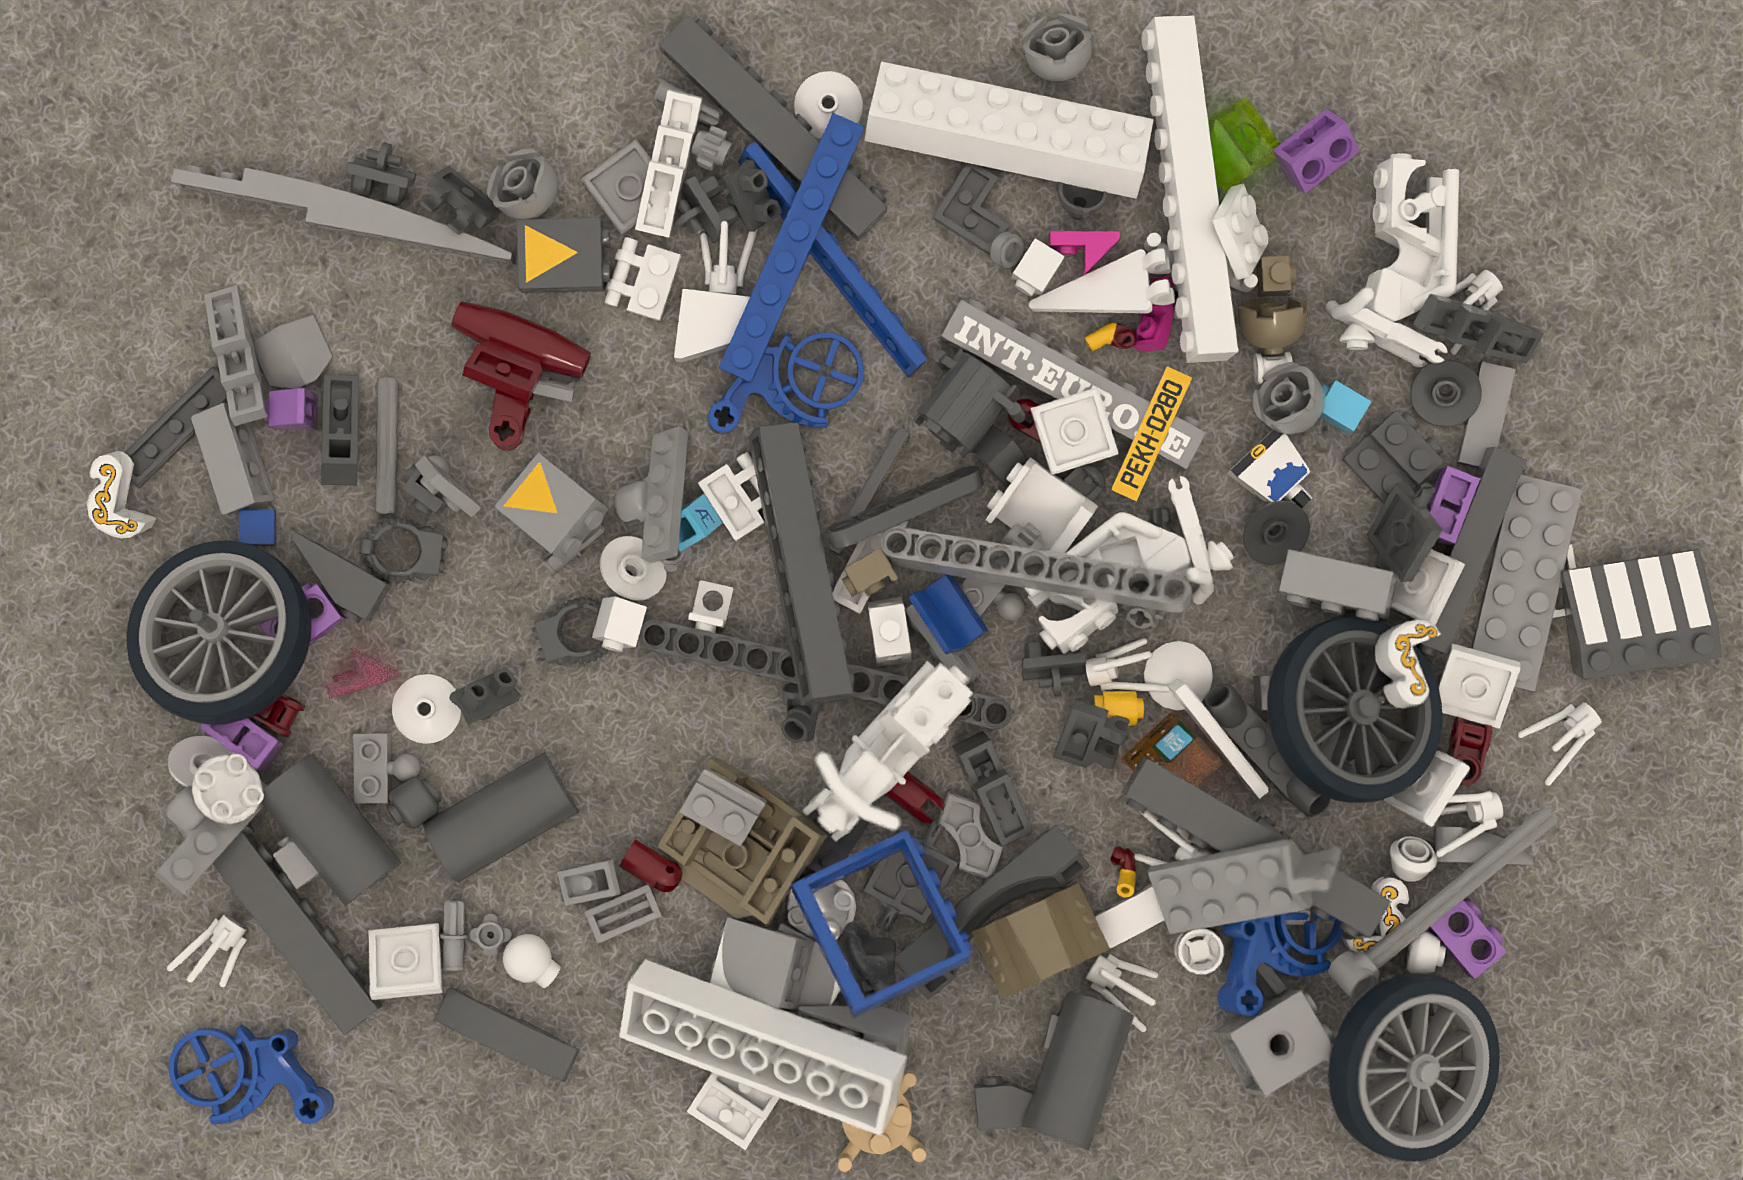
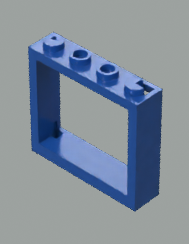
(928, 884)

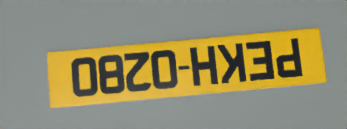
(1151, 433)

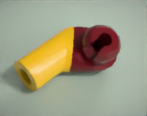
(1113, 335)
(1127, 873)

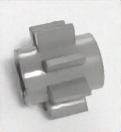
(711, 148)
(1023, 537)
(1140, 616)

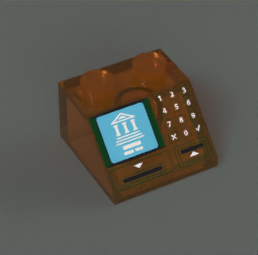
(1176, 750)

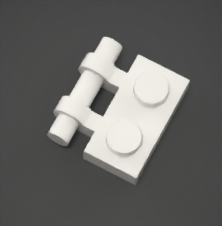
(652, 283)
(730, 499)

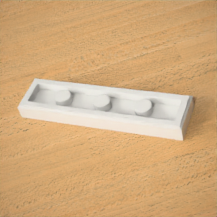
(1218, 738)

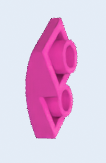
(1155, 326)

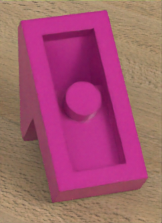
(1093, 243)

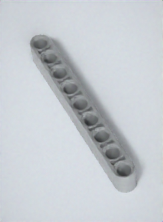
(1048, 580)

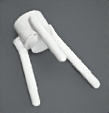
(723, 278)
(1480, 291)
(1104, 669)
(1579, 723)
(1481, 808)
(1186, 850)
(225, 934)
(1105, 974)

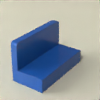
(948, 614)

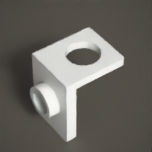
(706, 619)

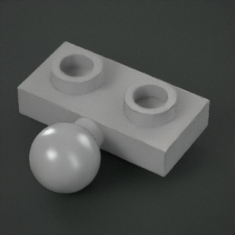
(436, 478)
(984, 593)
(375, 769)

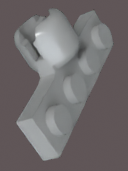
(658, 496)
(202, 841)

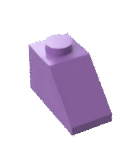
(292, 409)

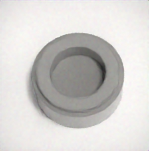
(1006, 249)

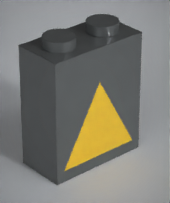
(562, 255)

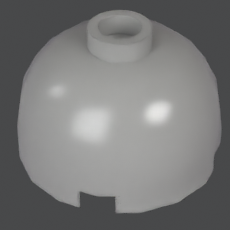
(1057, 47)
(524, 185)
(1289, 399)

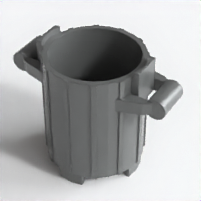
(966, 402)

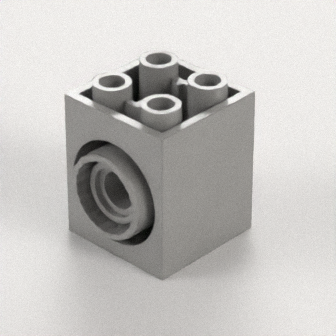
(1296, 1036)

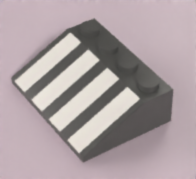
(1639, 614)

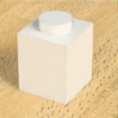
(1036, 268)
(618, 623)

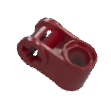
(512, 412)
(272, 714)
(1468, 748)

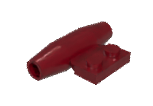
(515, 350)

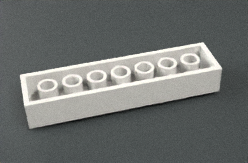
(1009, 130)
(762, 1047)

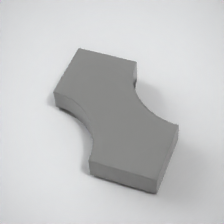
(976, 850)

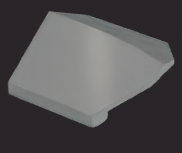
(293, 353)

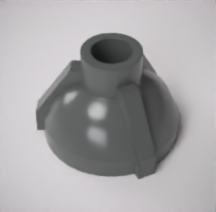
(1088, 199)

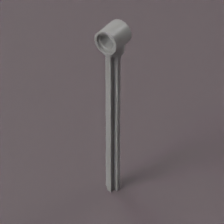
(1359, 971)

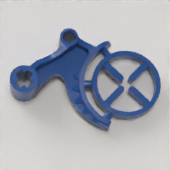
(768, 385)
(1258, 943)
(270, 1065)

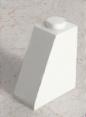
(706, 322)

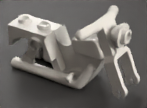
(1423, 266)
(1135, 543)
(889, 749)

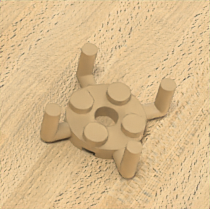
(893, 1136)

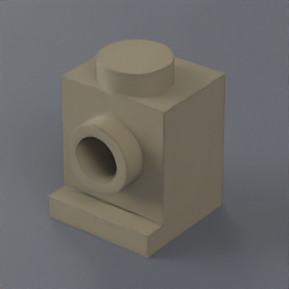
(1275, 276)
(868, 574)

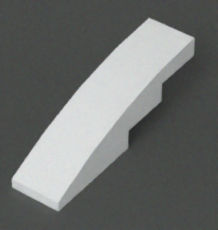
(669, 163)
(1130, 916)

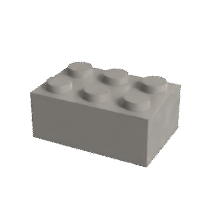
(1337, 586)

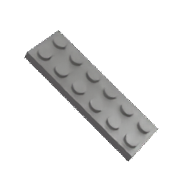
(1527, 575)

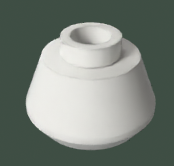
(1412, 858)
(1425, 954)

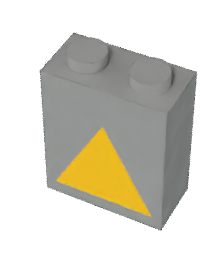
(551, 508)

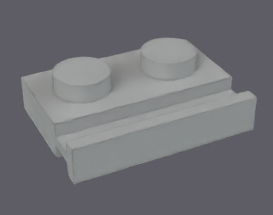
(723, 806)

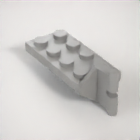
(1240, 884)

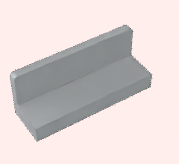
(231, 460)

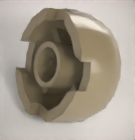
(1273, 323)

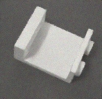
(1044, 503)

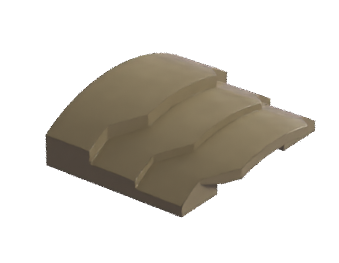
(761, 871)

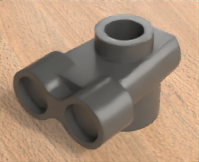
(800, 719)

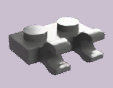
(470, 202)
(1081, 734)

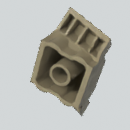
(1040, 939)

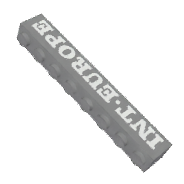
(1060, 375)

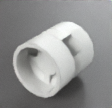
(1198, 950)

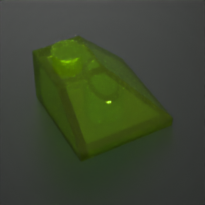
(1240, 143)

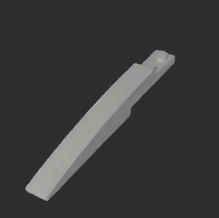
(339, 210)

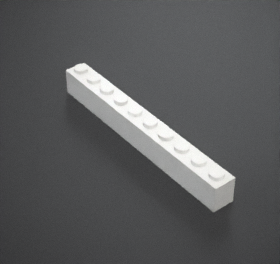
(1189, 189)

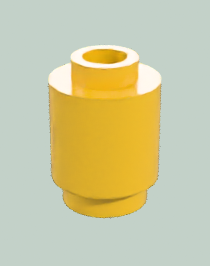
(1121, 704)

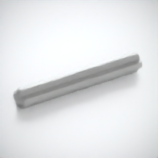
(386, 445)

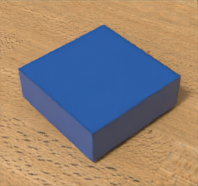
(257, 527)

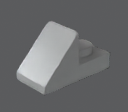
(589, 882)

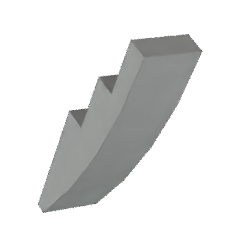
(235, 355)

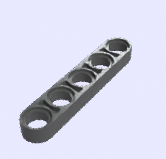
(905, 506)

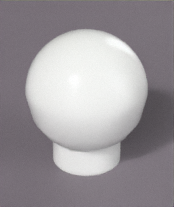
(529, 960)

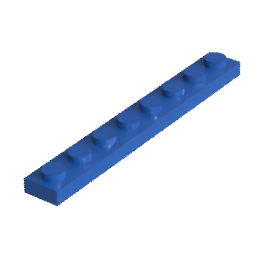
(791, 247)
(844, 273)

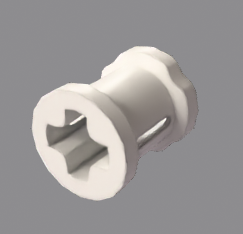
(1264, 364)

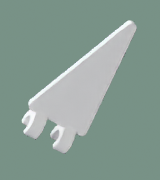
(1114, 288)

